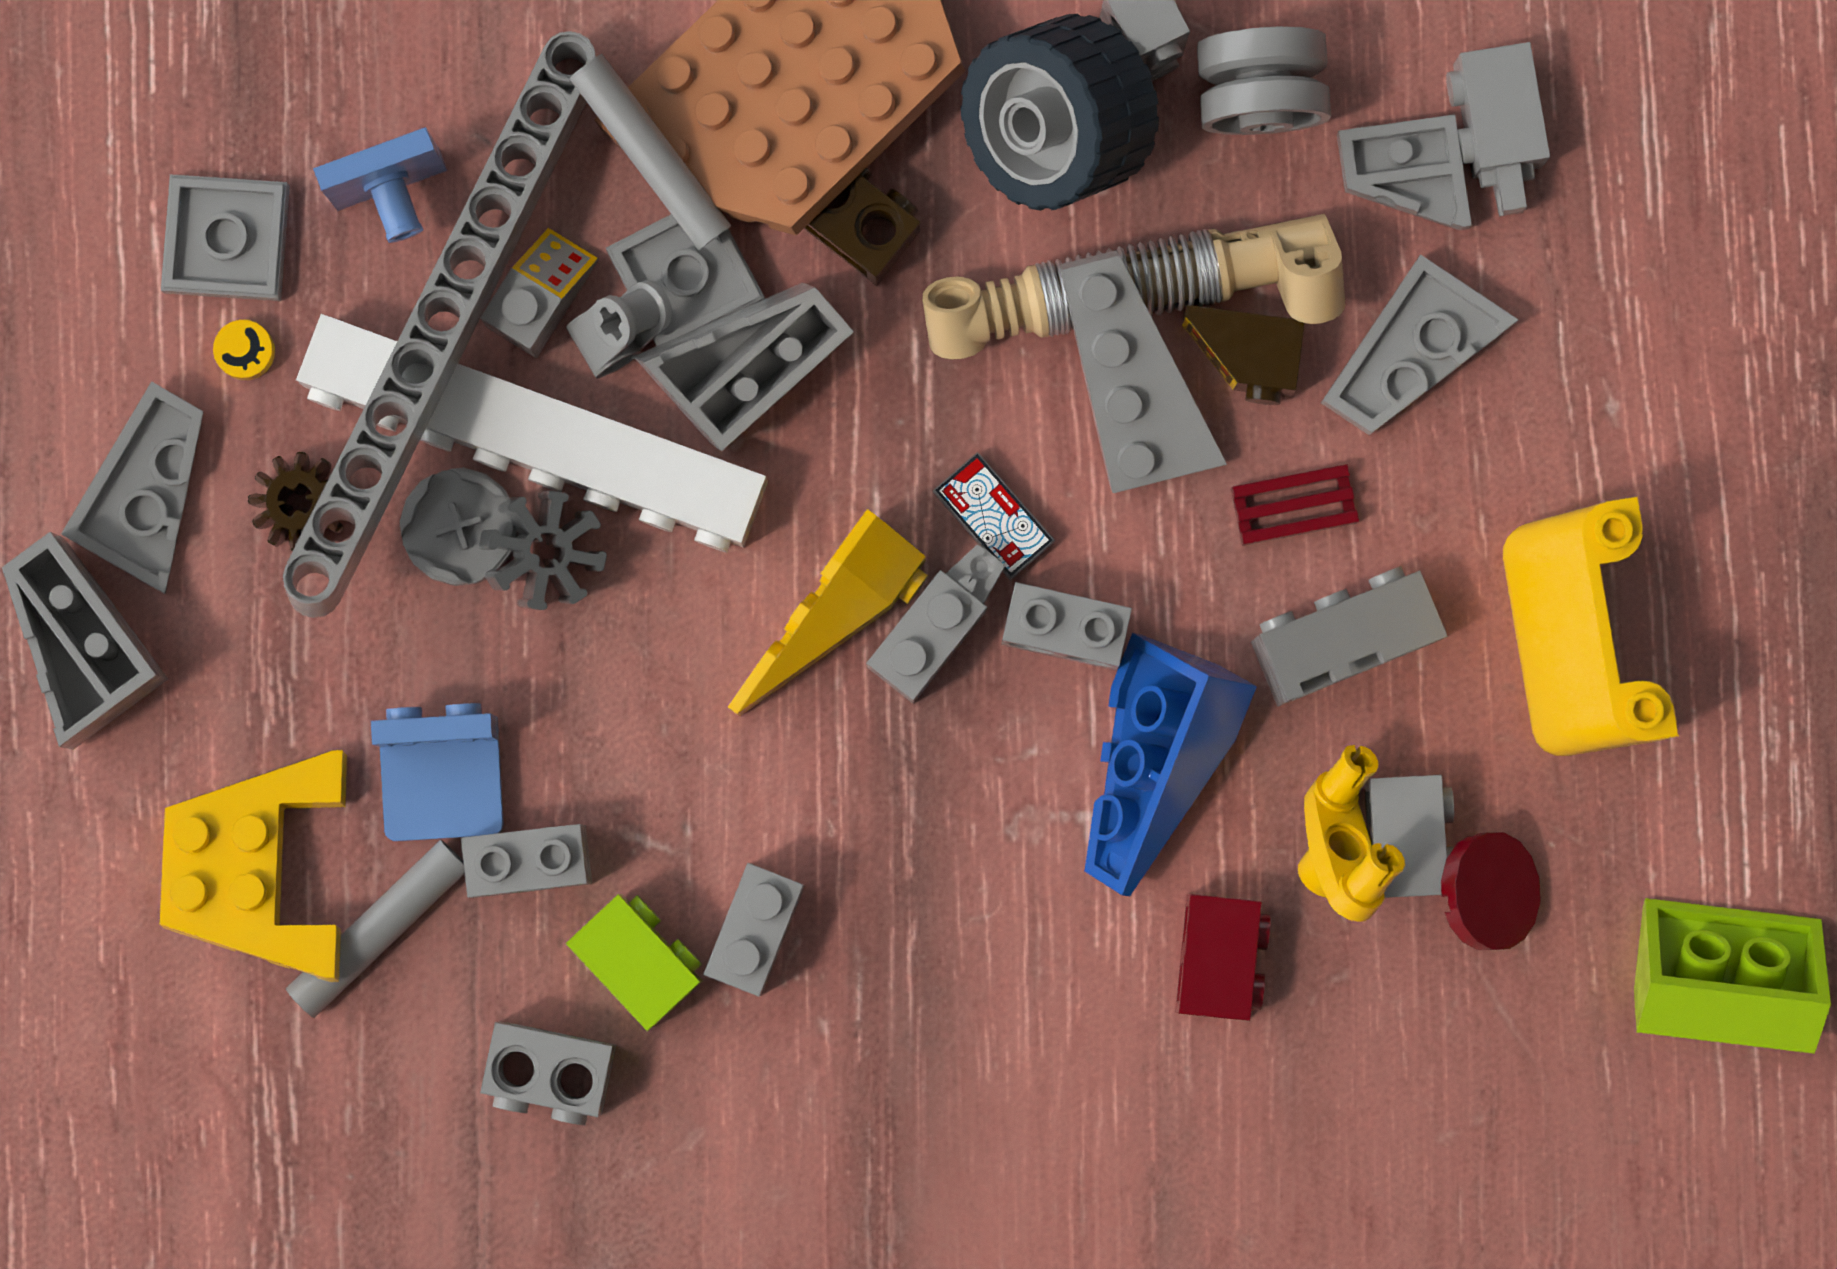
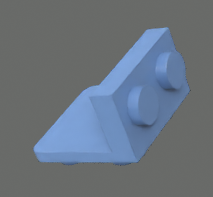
(439, 773)

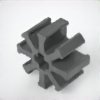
(556, 537)

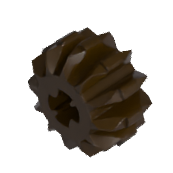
(278, 492)

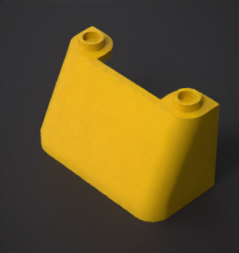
(1568, 636)

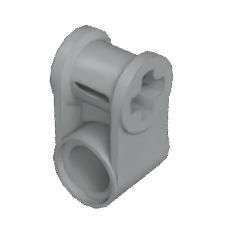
(620, 326)

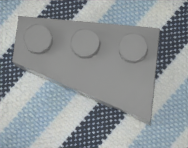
(141, 489)

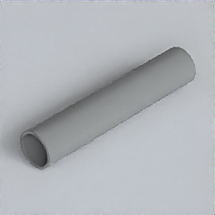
(649, 151)
(382, 925)

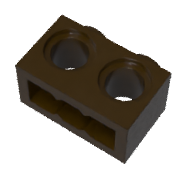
(842, 227)

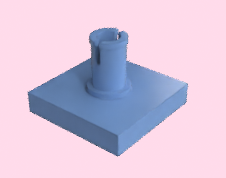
(383, 175)

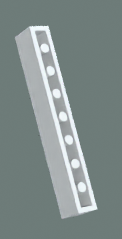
(548, 438)

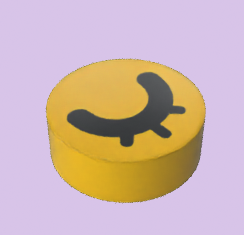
(244, 350)

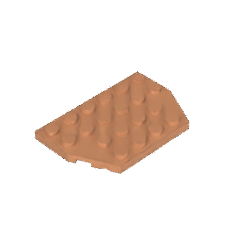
(795, 97)

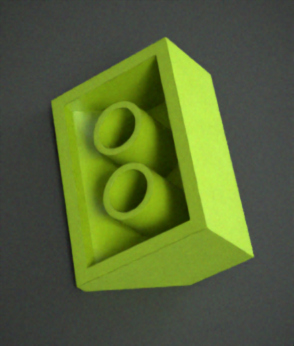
(1731, 976)

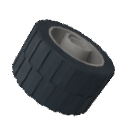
(1059, 111)

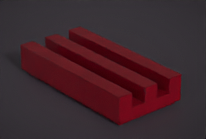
(1343, 494)

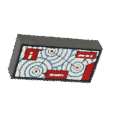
(993, 515)

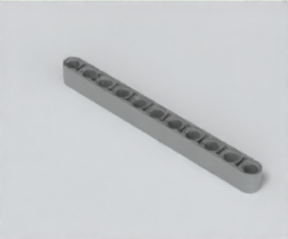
(439, 349)

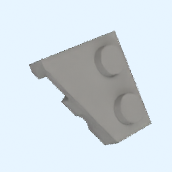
(1408, 168)

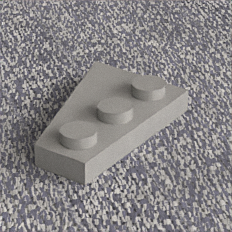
(1413, 345)

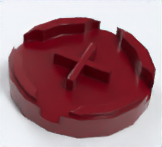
(1491, 891)

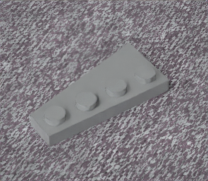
(1135, 390)

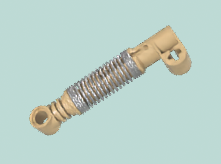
(1205, 270)

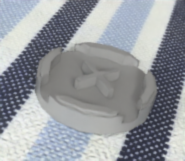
(445, 525)

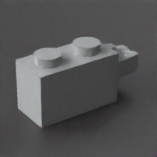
(1501, 120)
(936, 624)

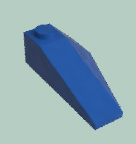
(1167, 740)

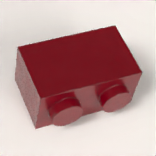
(1220, 957)

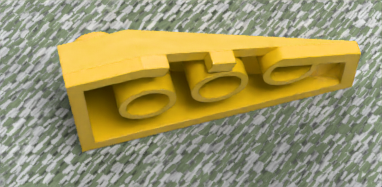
(855, 589)

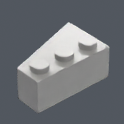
(745, 361)
(1347, 635)
(79, 641)

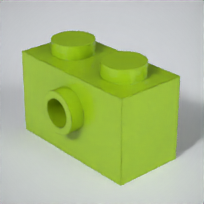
(636, 960)

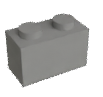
(1412, 818)
(754, 930)

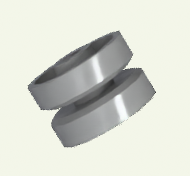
(1263, 80)

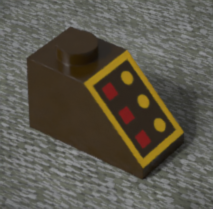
(1249, 350)

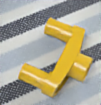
(1340, 853)

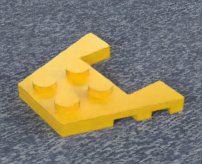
(228, 866)

